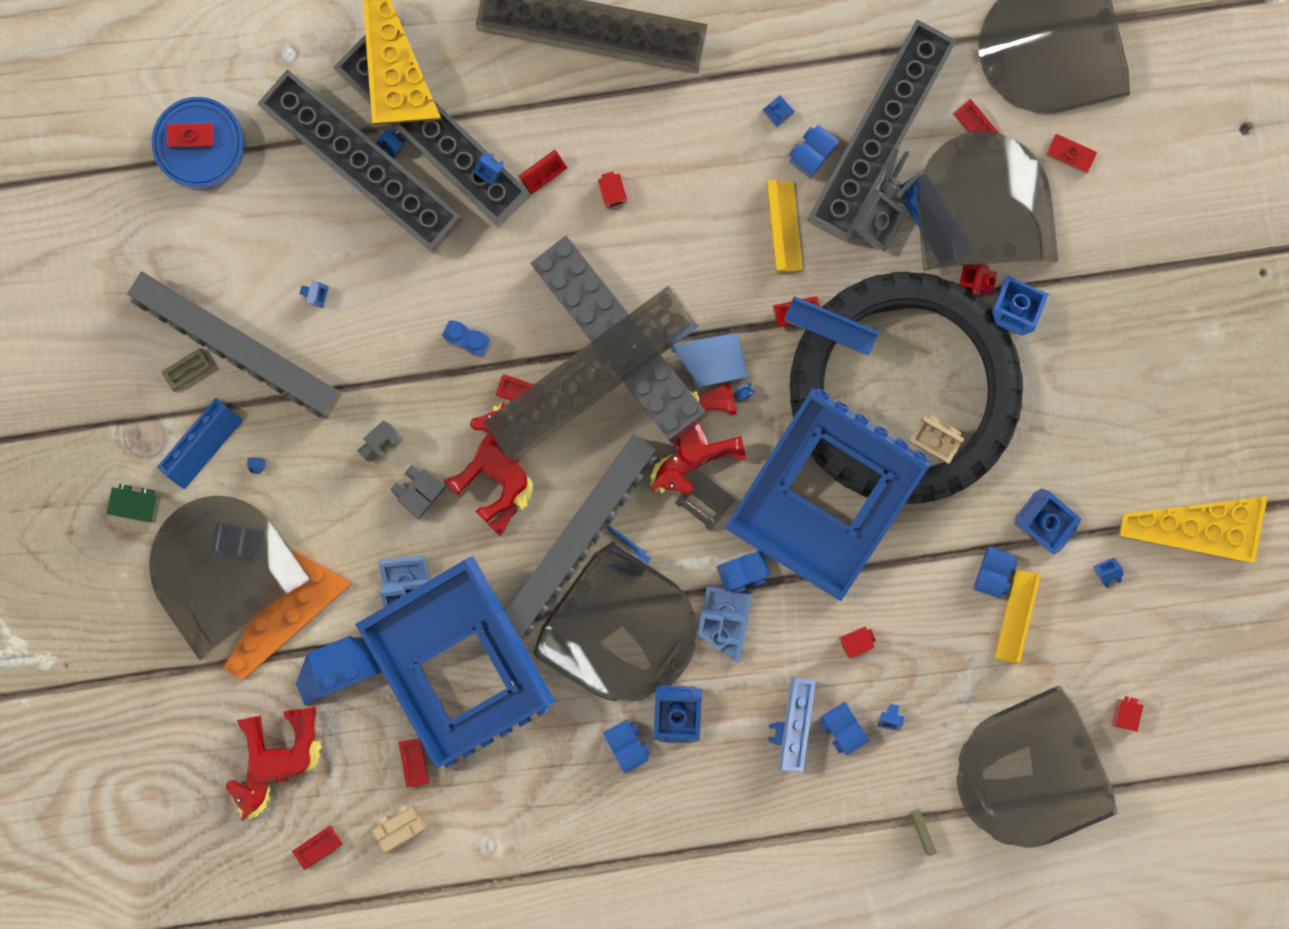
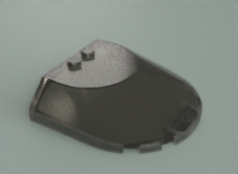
(1054, 54)
(984, 204)
(220, 568)
(620, 628)
(1034, 773)

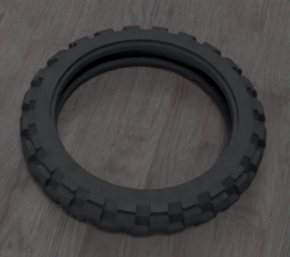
(991, 341)

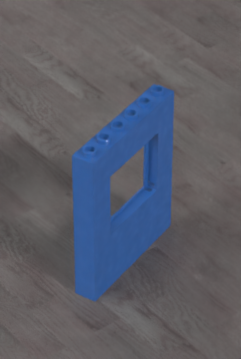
(802, 533)
(430, 623)

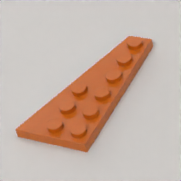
(285, 618)

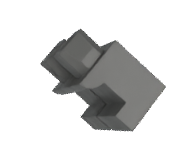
(378, 439)
(410, 498)

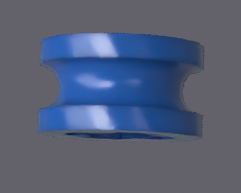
(744, 392)

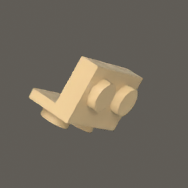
(936, 439)

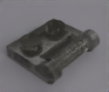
(710, 495)

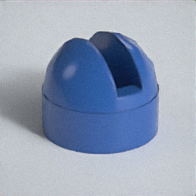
(256, 465)

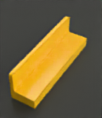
(784, 226)
(1017, 616)

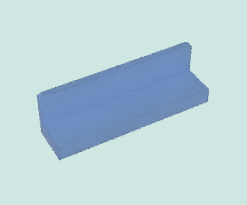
(797, 724)

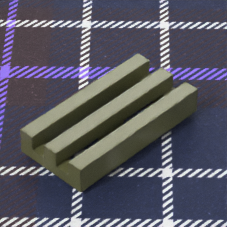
(170, 380)
(923, 832)

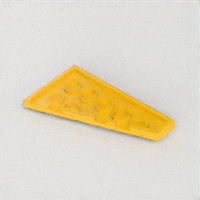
(395, 77)
(1213, 529)

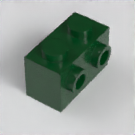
(133, 504)

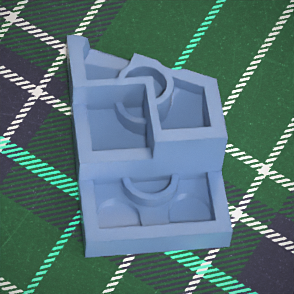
(712, 360)
(401, 576)
(725, 619)

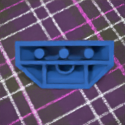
(335, 668)

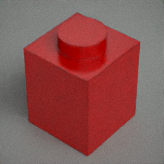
(612, 189)
(857, 641)
(1127, 714)

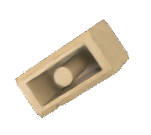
(398, 829)

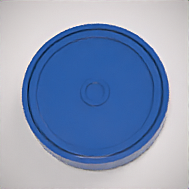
(202, 166)

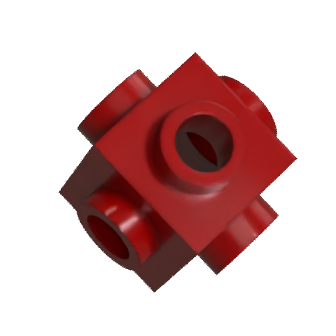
(978, 279)

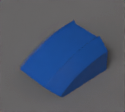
(1018, 306)
(1047, 521)
(677, 714)

